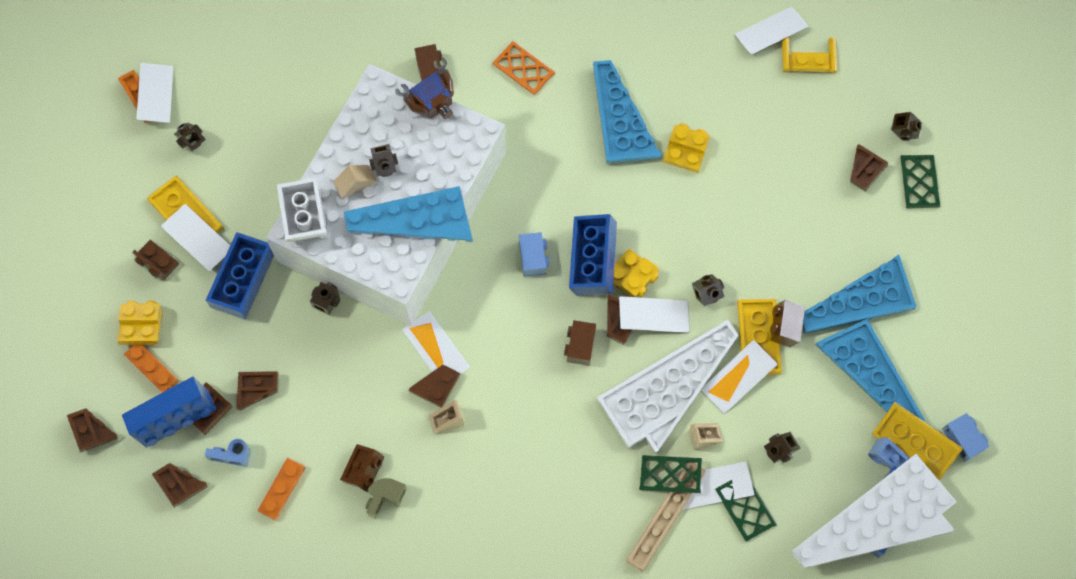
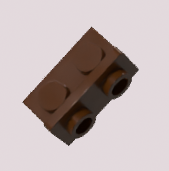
(156, 259)
(362, 467)

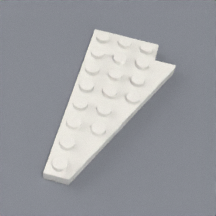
(659, 396)
(892, 513)

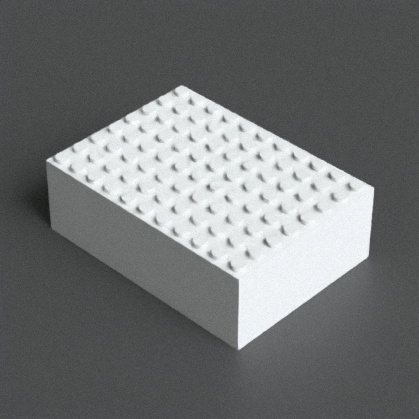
(432, 155)

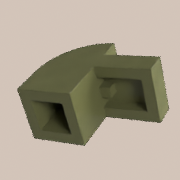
(384, 490)

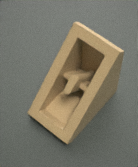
(354, 179)
(447, 418)
(705, 435)

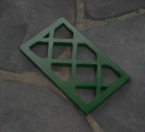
(931, 172)
(680, 487)
(739, 522)

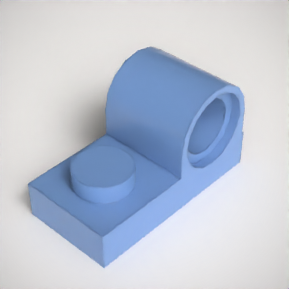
(887, 453)
(219, 455)

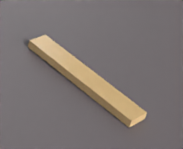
(661, 522)

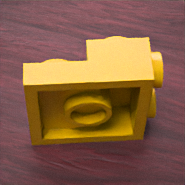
(686, 148)
(634, 274)
(139, 323)

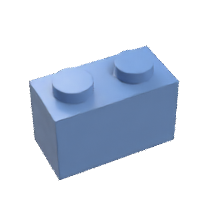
(532, 254)
(965, 434)

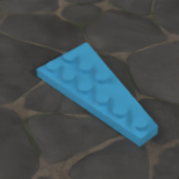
(621, 123)
(421, 216)
(869, 297)
(865, 361)

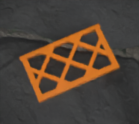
(523, 81)

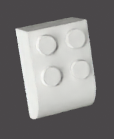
(302, 210)

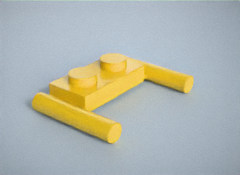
(809, 60)

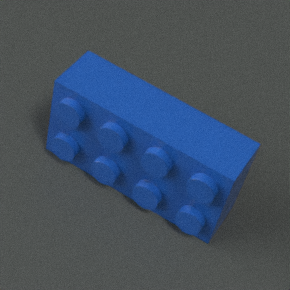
(593, 255)
(240, 276)
(169, 412)

